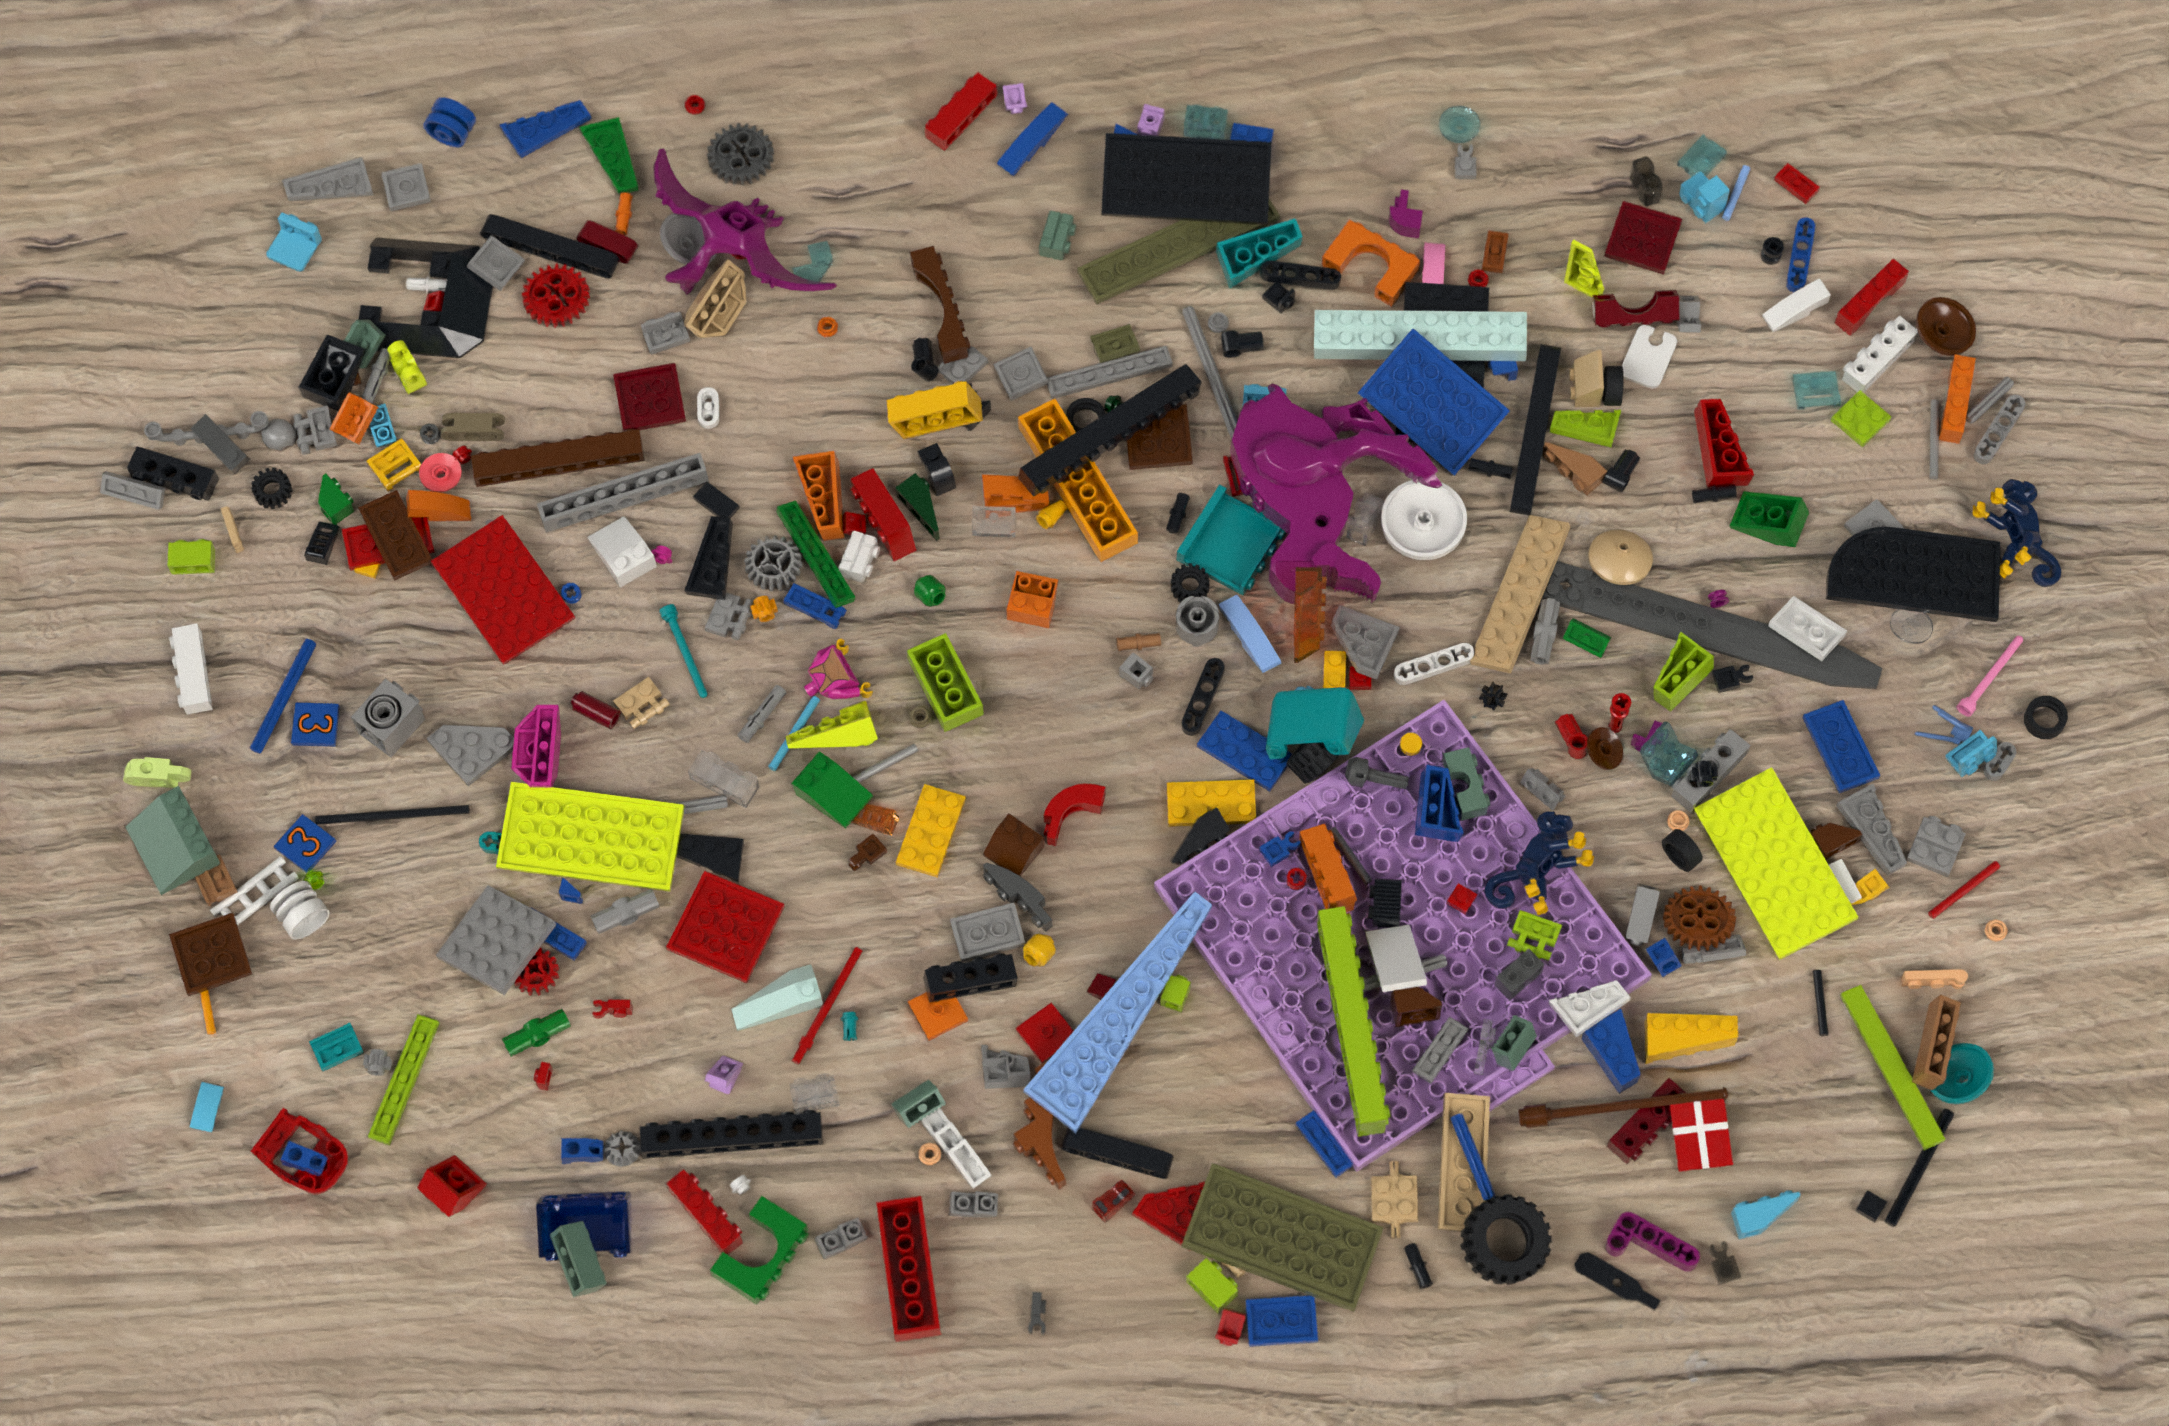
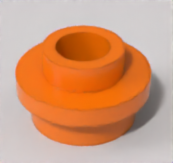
(827, 321)

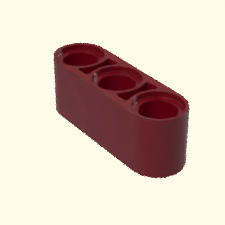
(608, 240)

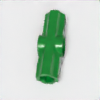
(536, 1032)

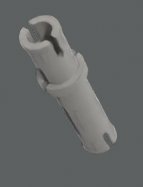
(379, 370)
(757, 719)

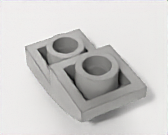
(973, 1205)
(841, 1239)

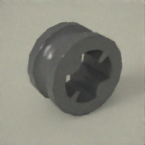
(424, 430)

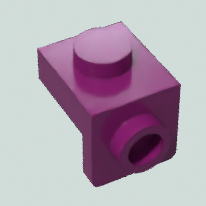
(1638, 741)

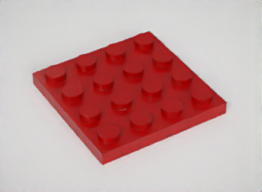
(725, 926)

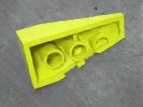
(1583, 271)
(848, 729)

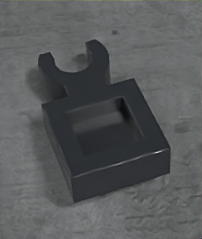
(1729, 679)

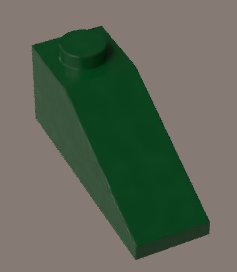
(917, 499)

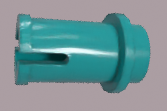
(849, 1026)

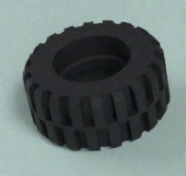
(1535, 1234)

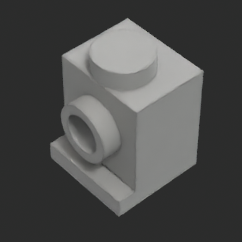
(1134, 665)

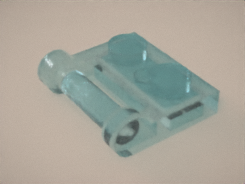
(1816, 384)

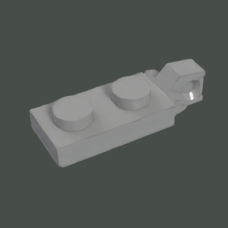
(1732, 948)

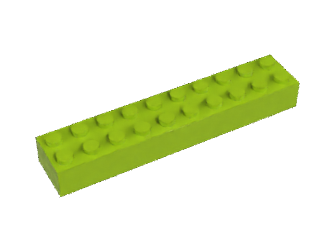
(1351, 1021)

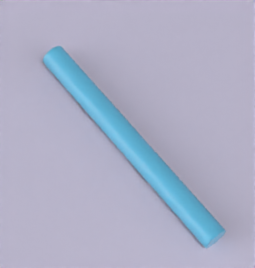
(798, 725)

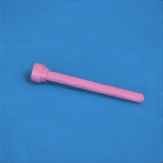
(1968, 705)

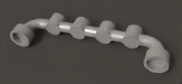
(258, 420)

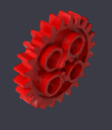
(542, 306)

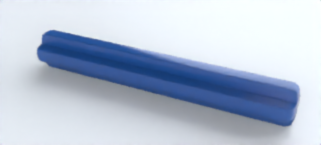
(1472, 1156)

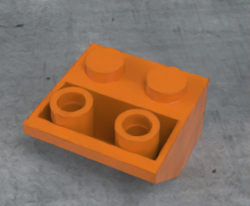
(1032, 599)

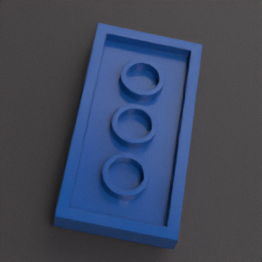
(1841, 746)
(1242, 750)

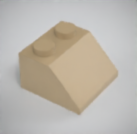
(1587, 380)

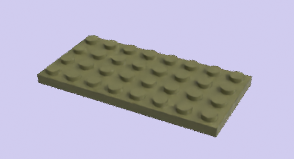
(1282, 1237)

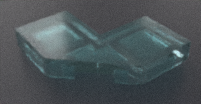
(821, 261)

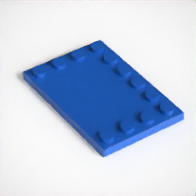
(1433, 401)

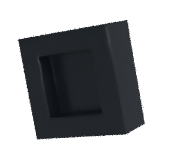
(1871, 1206)

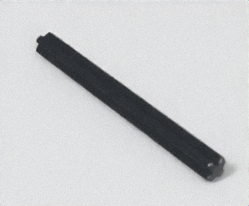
(1916, 1173)

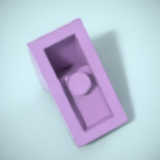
(724, 1074)

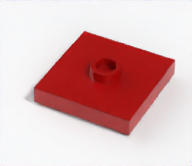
(1045, 1032)

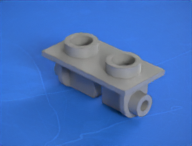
(1536, 784)

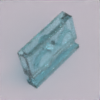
(1702, 157)

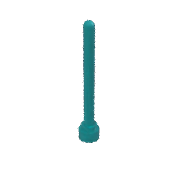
(669, 614)

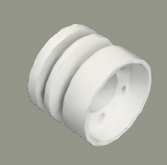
(299, 910)

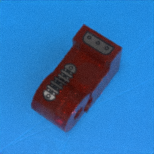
(1112, 1200)

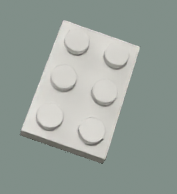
(1807, 628)

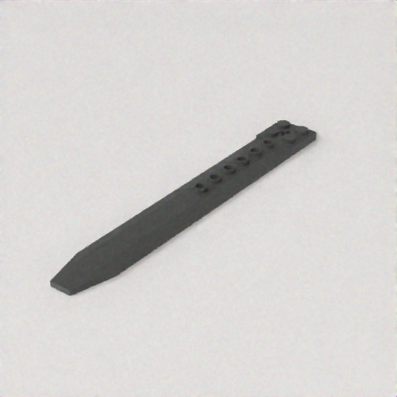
(1706, 626)

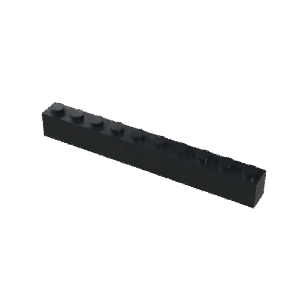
(1109, 430)

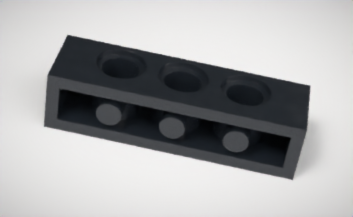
(145, 459)
(961, 986)

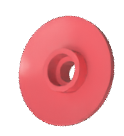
(440, 464)

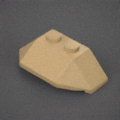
(717, 302)

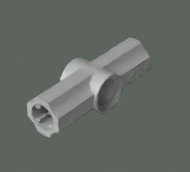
(1545, 631)
(625, 911)

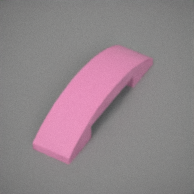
(1433, 263)

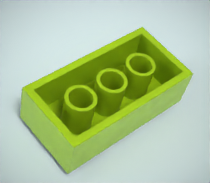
(945, 682)

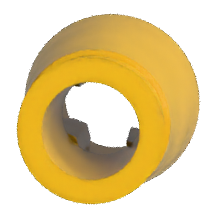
(1051, 514)

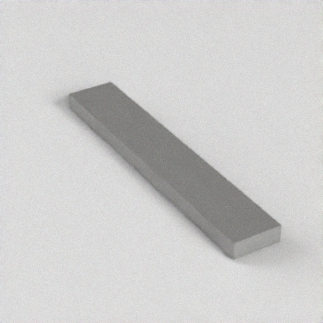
(1109, 372)

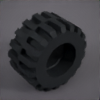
(1310, 761)

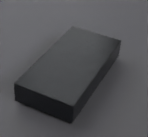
(716, 501)

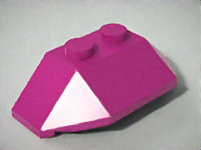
(538, 747)

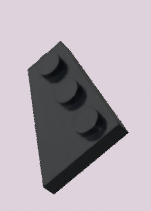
(715, 853)

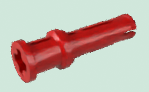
(1619, 710)

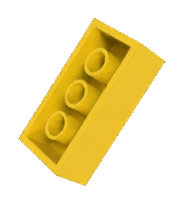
(934, 409)

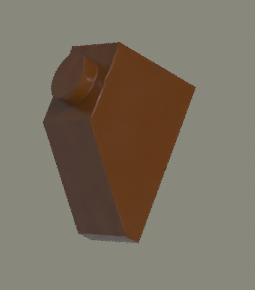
(1834, 838)

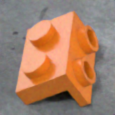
(353, 418)

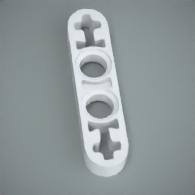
(1432, 660)

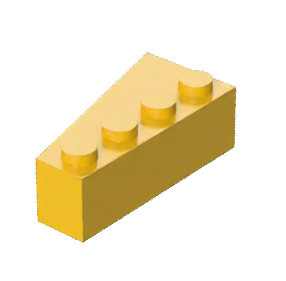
(1686, 1034)

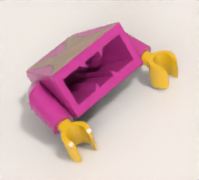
(834, 676)

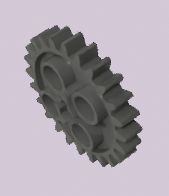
(756, 144)

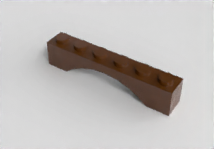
(928, 271)

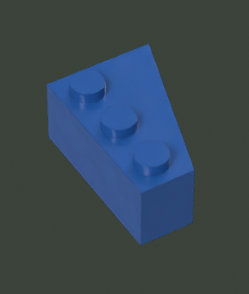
(1436, 807)
(1613, 1050)

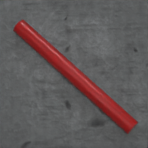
(1963, 890)

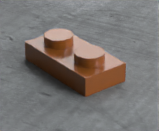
(1495, 251)

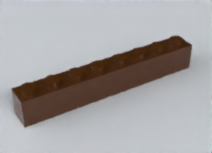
(557, 457)

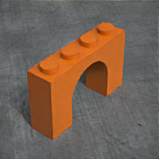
(1355, 240)

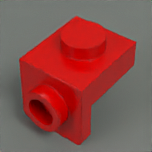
(1230, 1327)

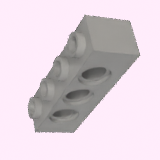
(1729, 743)

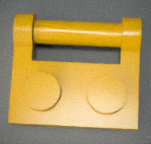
(391, 459)

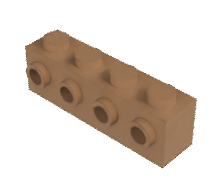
(1936, 1042)

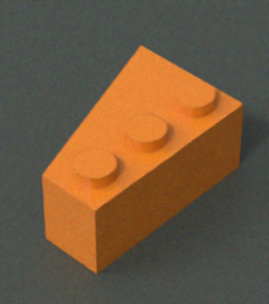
(1010, 492)

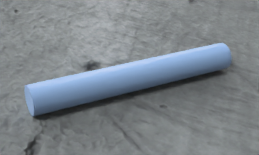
(1736, 192)

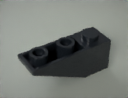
(1204, 830)

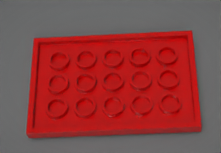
(502, 589)

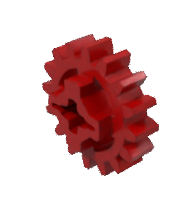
(543, 979)

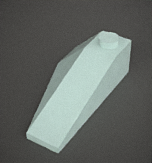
(786, 996)

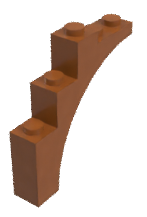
(1037, 1140)

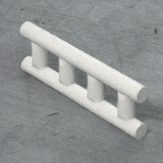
(257, 880)

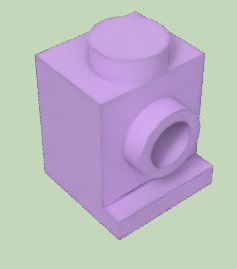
(1150, 121)

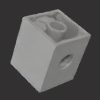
(388, 717)

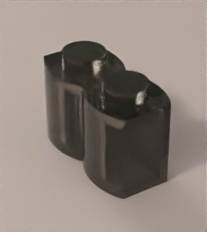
(1646, 181)

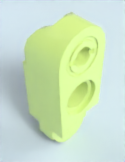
(155, 773)

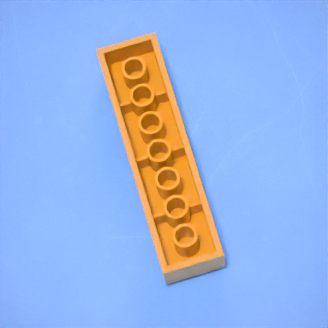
(1083, 492)

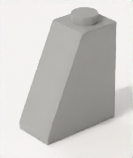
(1642, 914)

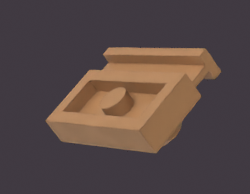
(216, 883)

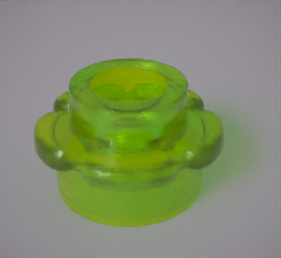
(315, 879)

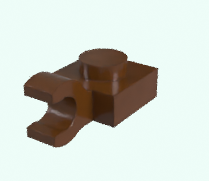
(868, 850)

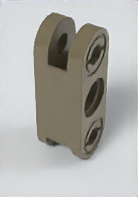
(472, 427)

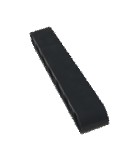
(550, 246)

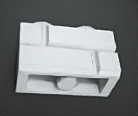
(858, 557)

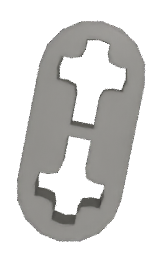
(2004, 764)

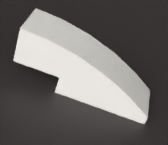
(1797, 305)

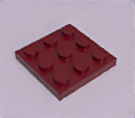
(1643, 237)
(649, 397)

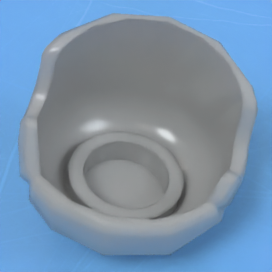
(278, 434)

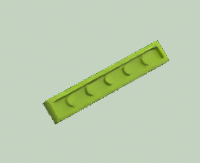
(403, 1079)

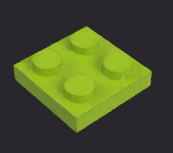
(1861, 418)

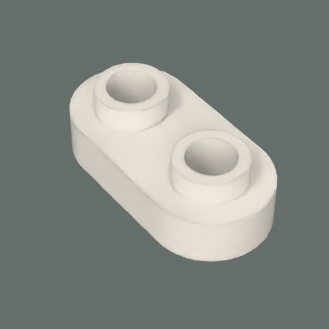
(708, 409)

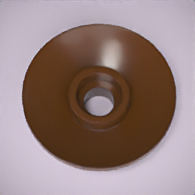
(1605, 748)

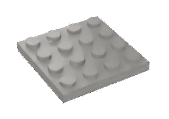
(496, 940)

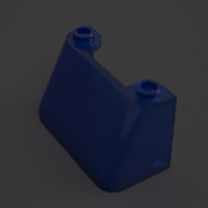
(603, 1213)

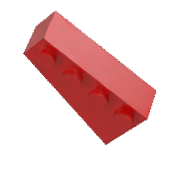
(1719, 446)
(883, 514)

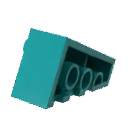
(1246, 253)

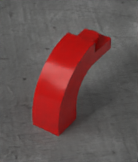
(1070, 800)

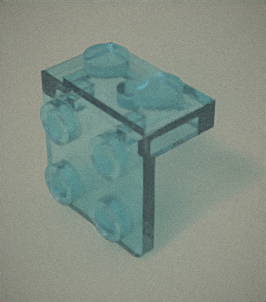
(1666, 756)

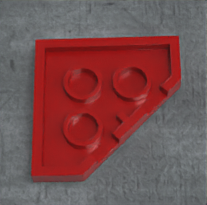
(1170, 1210)

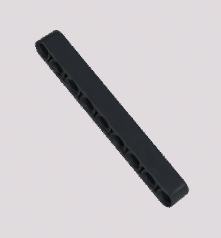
(1535, 430)

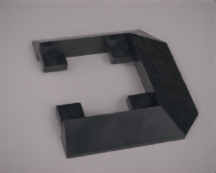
(465, 302)

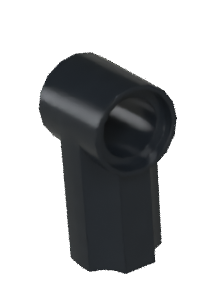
(1234, 343)
(923, 359)
(1620, 474)

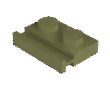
(1115, 343)

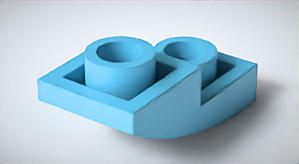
(382, 427)
(206, 1107)

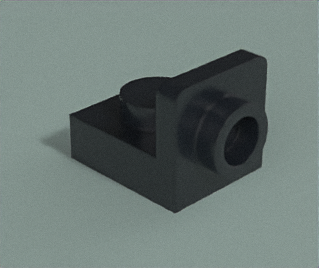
(1279, 297)

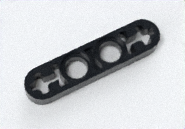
(1300, 278)
(1205, 697)

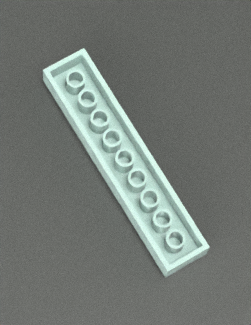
(1454, 333)

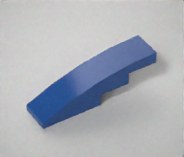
(1032, 138)

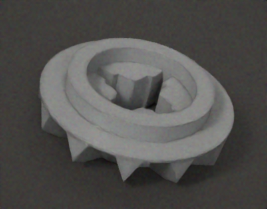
(629, 1155)

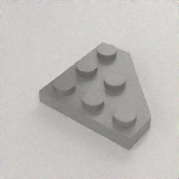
(1364, 639)
(471, 749)

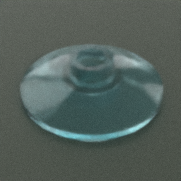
(1462, 117)

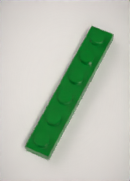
(815, 554)

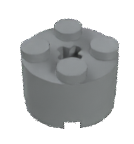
(1197, 620)

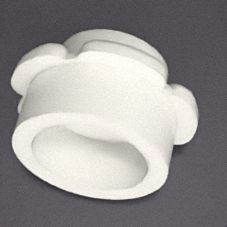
(740, 1185)

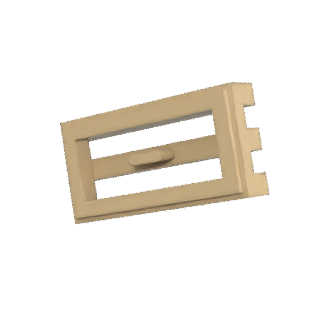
(232, 529)

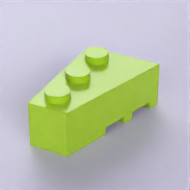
(1682, 672)

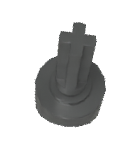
(1358, 772)

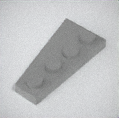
(335, 181)
(1866, 814)

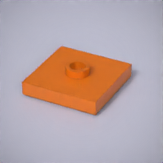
(937, 1016)

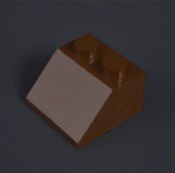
(1014, 845)
(1414, 1006)

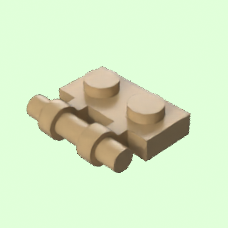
(638, 698)

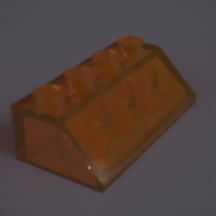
(1308, 611)

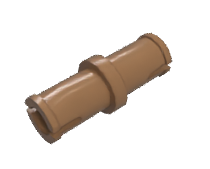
(1138, 641)

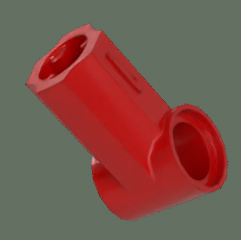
(1572, 735)

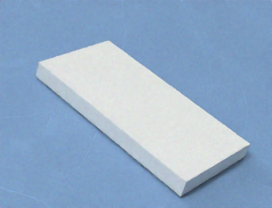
(1396, 958)

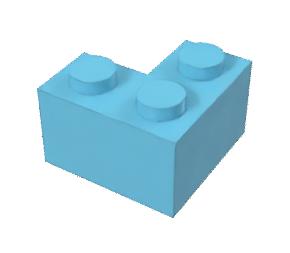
(1704, 196)

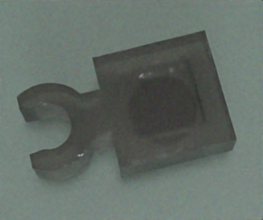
(1724, 1267)

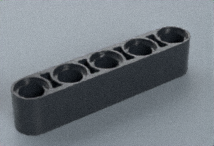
(1118, 1152)

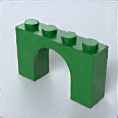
(755, 1281)

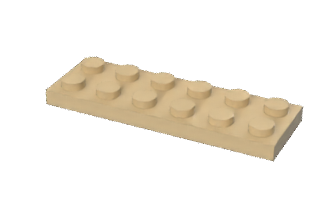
(1457, 1184)

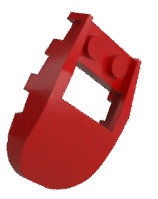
(280, 1133)

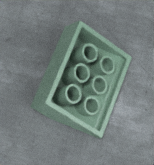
(171, 841)

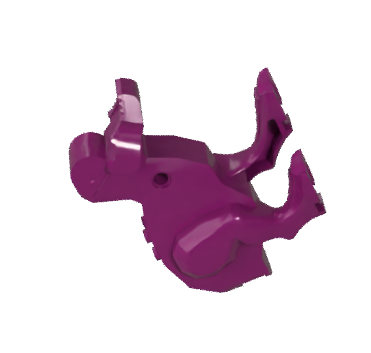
(1295, 478)

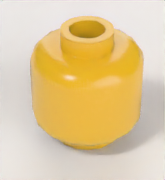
(1039, 950)

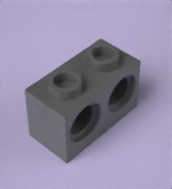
(1519, 974)

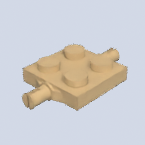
(1394, 1199)

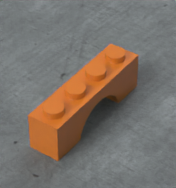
(1957, 399)

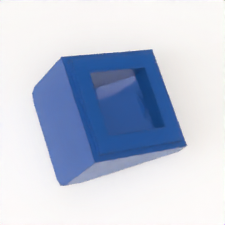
(569, 893)

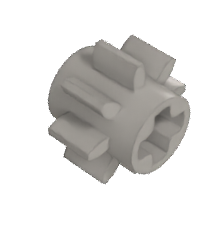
(377, 1062)

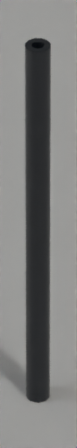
(392, 814)

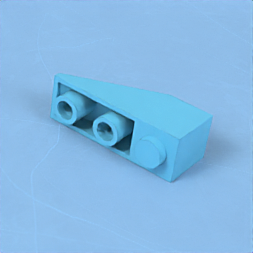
(1758, 1216)

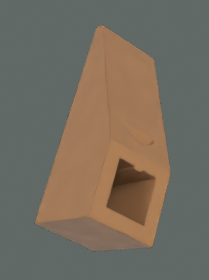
(1578, 467)

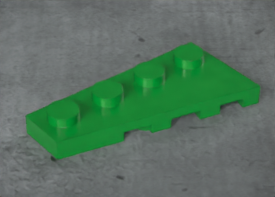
(611, 151)

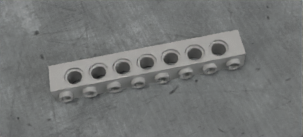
(623, 492)

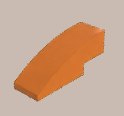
(437, 506)

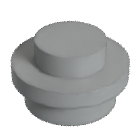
(1218, 322)

